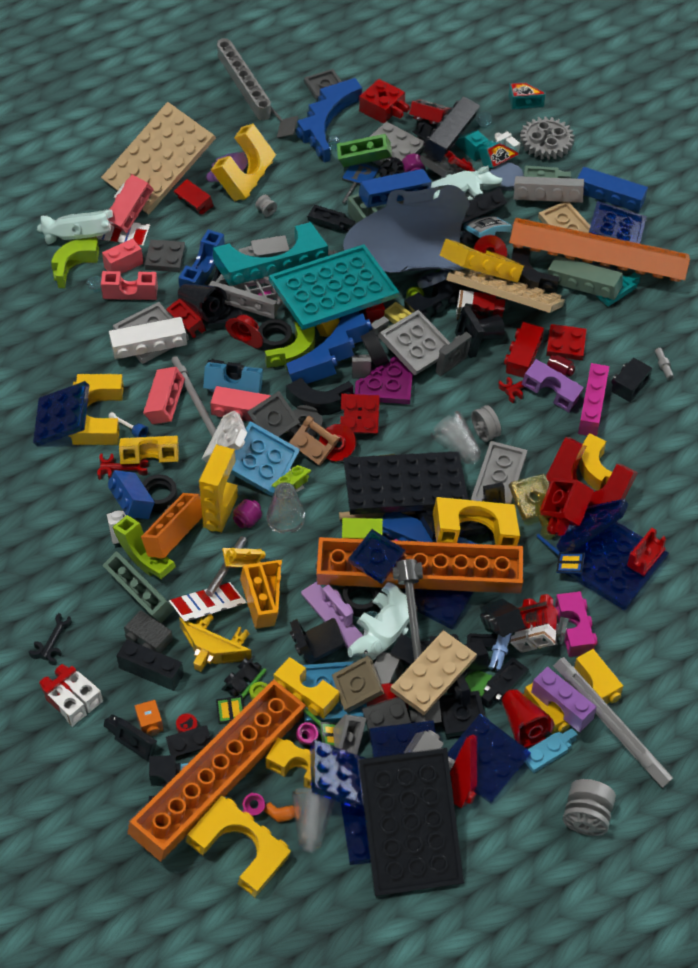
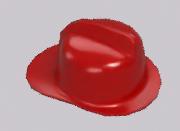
(245, 330)

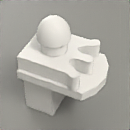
(507, 139)

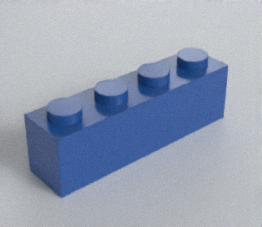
(613, 189)
(376, 190)

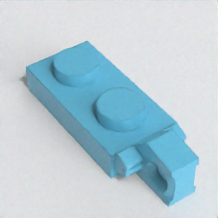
(550, 749)

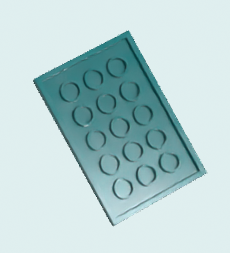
(333, 286)

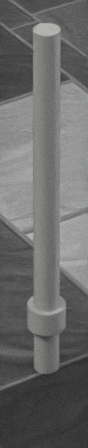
(194, 396)

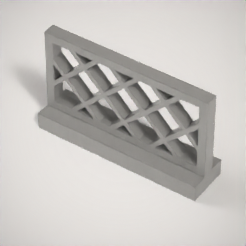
(249, 299)

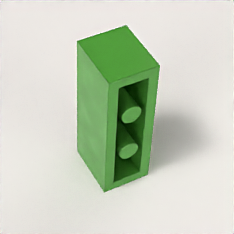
(364, 150)

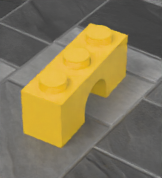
(135, 449)
(318, 699)
(285, 756)

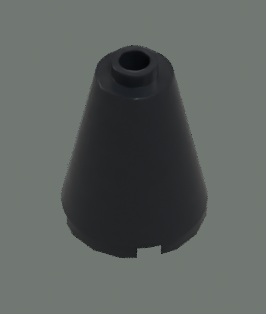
(204, 300)

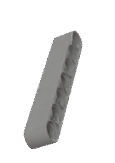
(244, 79)

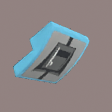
(487, 226)

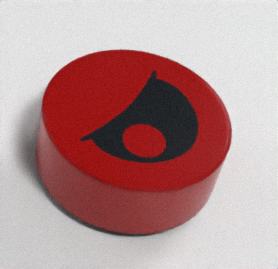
(186, 722)

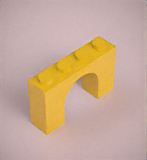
(259, 158)
(488, 263)
(100, 430)
(215, 492)
(497, 516)
(596, 674)
(226, 818)

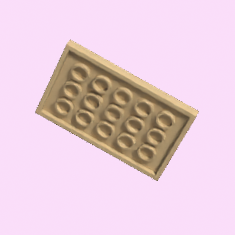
(161, 154)
(504, 288)

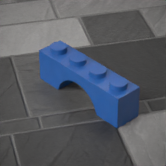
(204, 262)

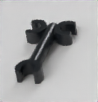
(48, 651)

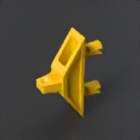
(213, 647)

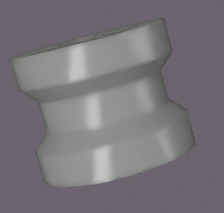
(266, 205)

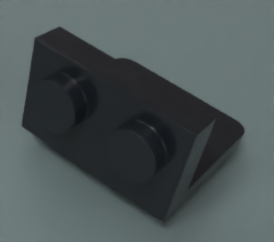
(317, 641)

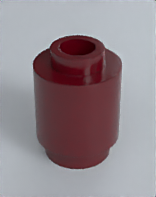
(561, 365)

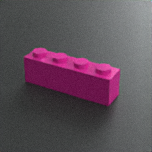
(593, 399)

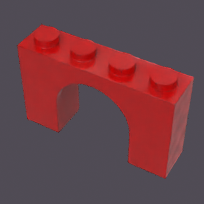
(566, 464)

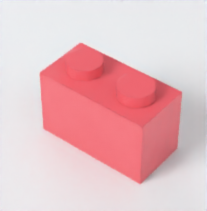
(123, 257)

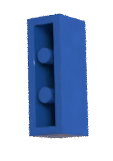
(131, 494)

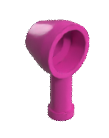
(309, 730)
(246, 804)

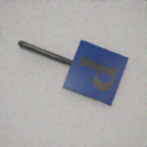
(356, 174)

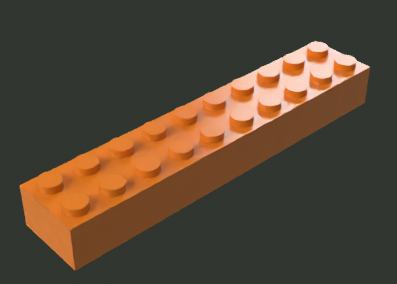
(599, 249)
(443, 566)
(215, 770)

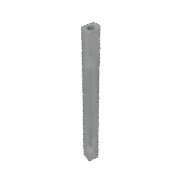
(614, 723)

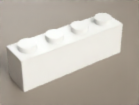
(148, 338)

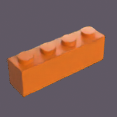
(172, 525)

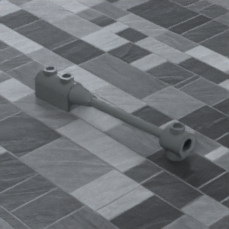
(408, 573)

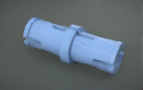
(499, 652)

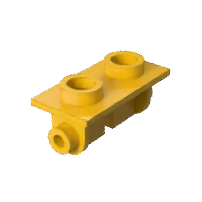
(238, 557)

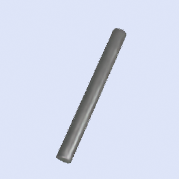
(223, 570)

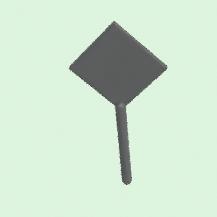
(287, 126)

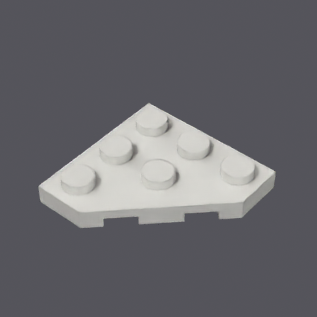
(229, 434)

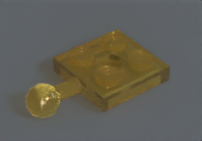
(527, 507)

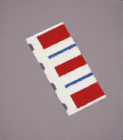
(137, 231)
(199, 604)

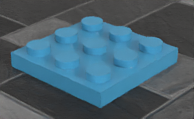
(263, 458)
(314, 675)

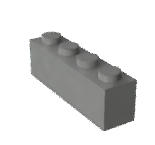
(548, 189)

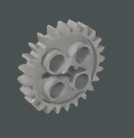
(556, 143)

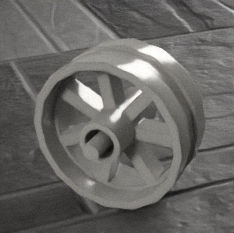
(486, 423)

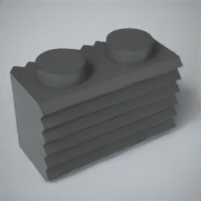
(148, 632)

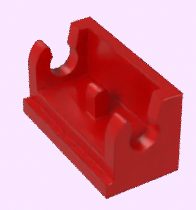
(194, 196)
(190, 319)
(646, 552)

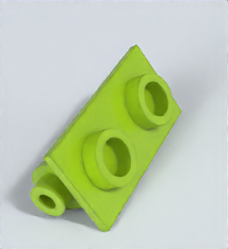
(296, 476)

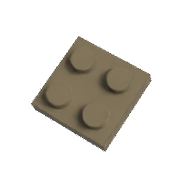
(357, 684)

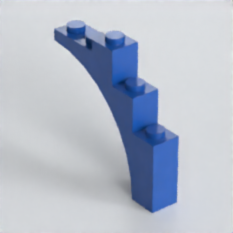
(331, 102)
(338, 346)

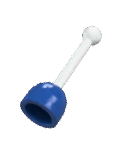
(138, 430)

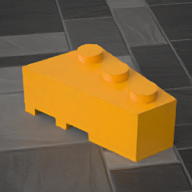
(262, 591)

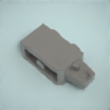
(266, 247)

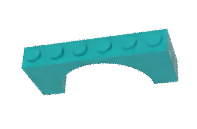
(242, 268)

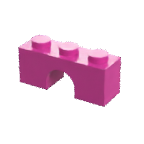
(577, 639)

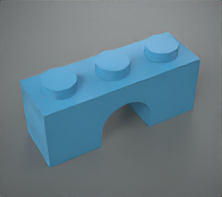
(216, 375)

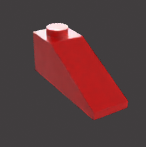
(465, 773)

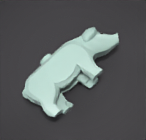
(470, 182)
(75, 226)
(385, 627)

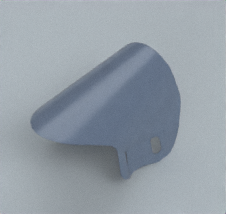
(412, 232)

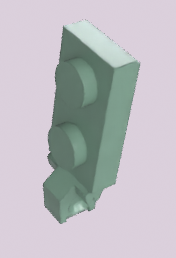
(548, 172)

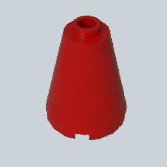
(526, 719)

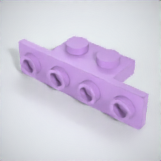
(330, 605)

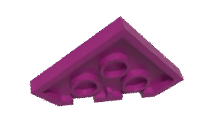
(389, 381)

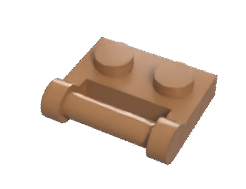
(309, 445)

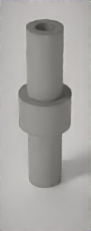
(664, 364)

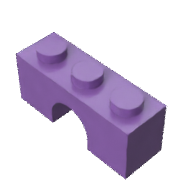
(541, 375)
(576, 708)

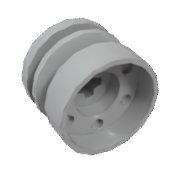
(589, 807)

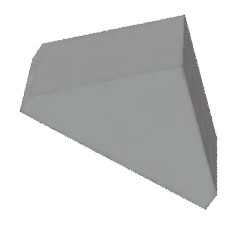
(361, 366)
(348, 733)

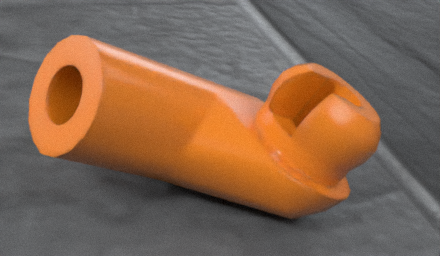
(279, 814)

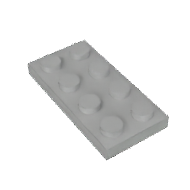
(501, 464)

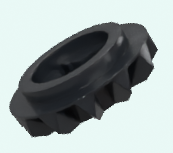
(392, 162)

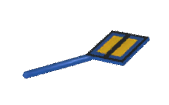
(566, 561)

